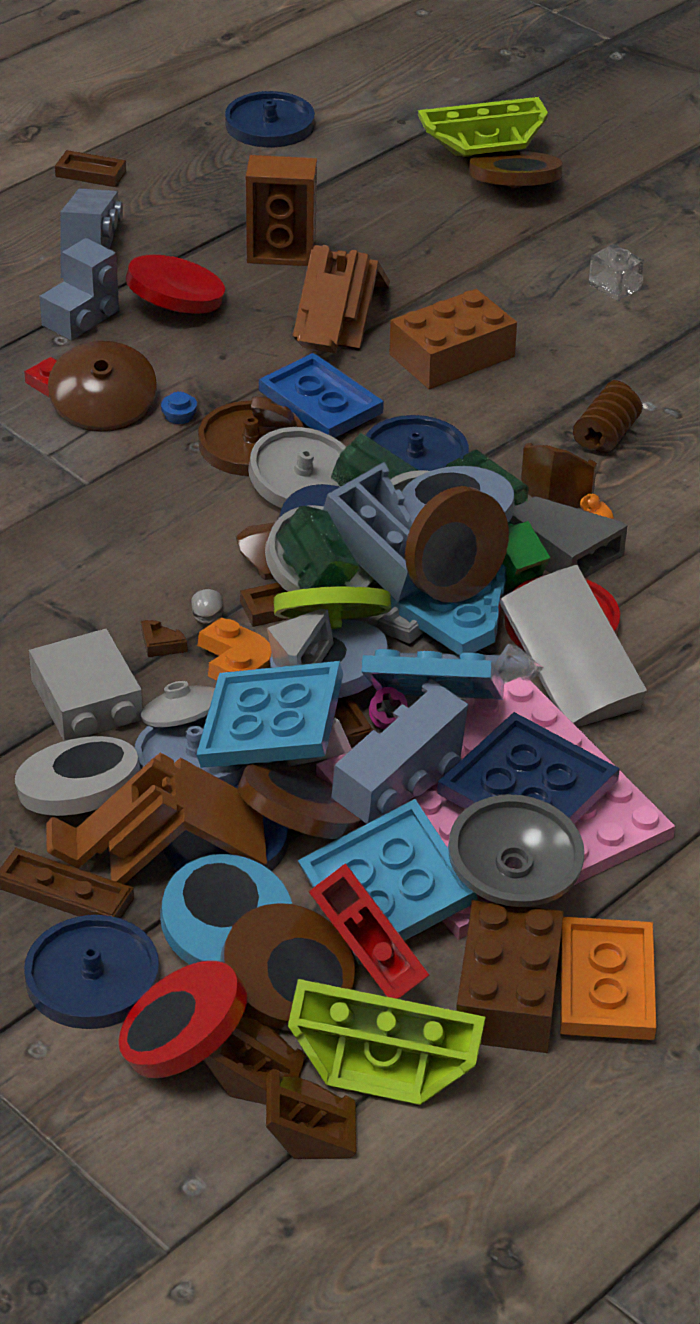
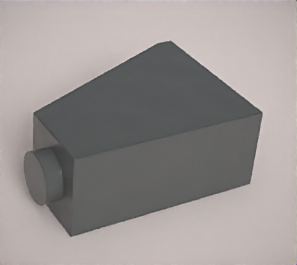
(573, 535)

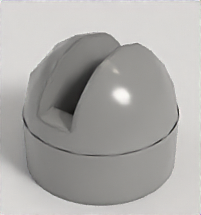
(207, 606)

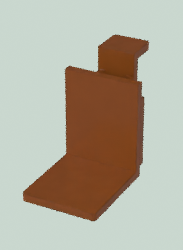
(336, 299)
(153, 812)

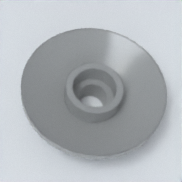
(178, 705)

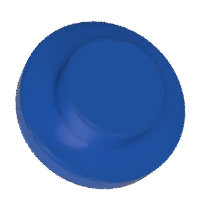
(179, 407)

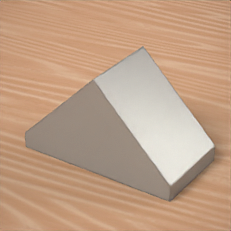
(301, 639)

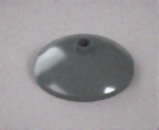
(519, 835)

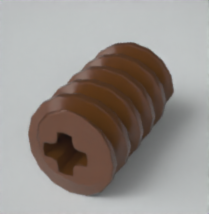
(608, 417)

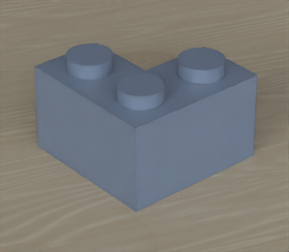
(87, 290)

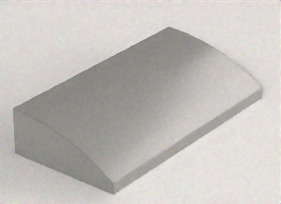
(575, 644)

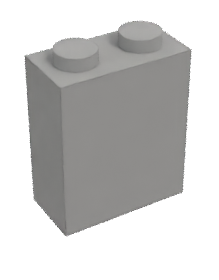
(85, 685)

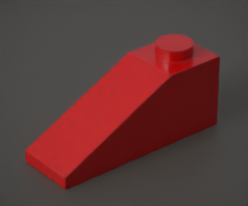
(369, 933)

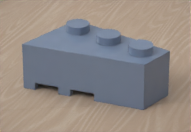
(91, 216)
(375, 528)
(403, 758)

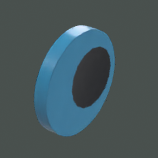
(209, 899)

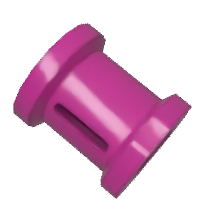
(395, 698)

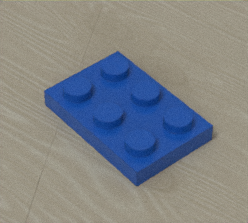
(321, 395)

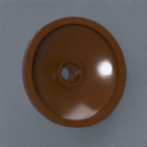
(102, 398)

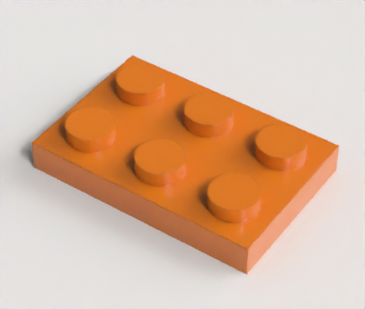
(607, 978)

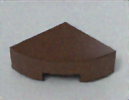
(271, 415)
(162, 640)

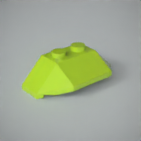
(485, 126)
(383, 1042)

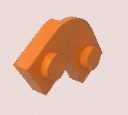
(236, 646)

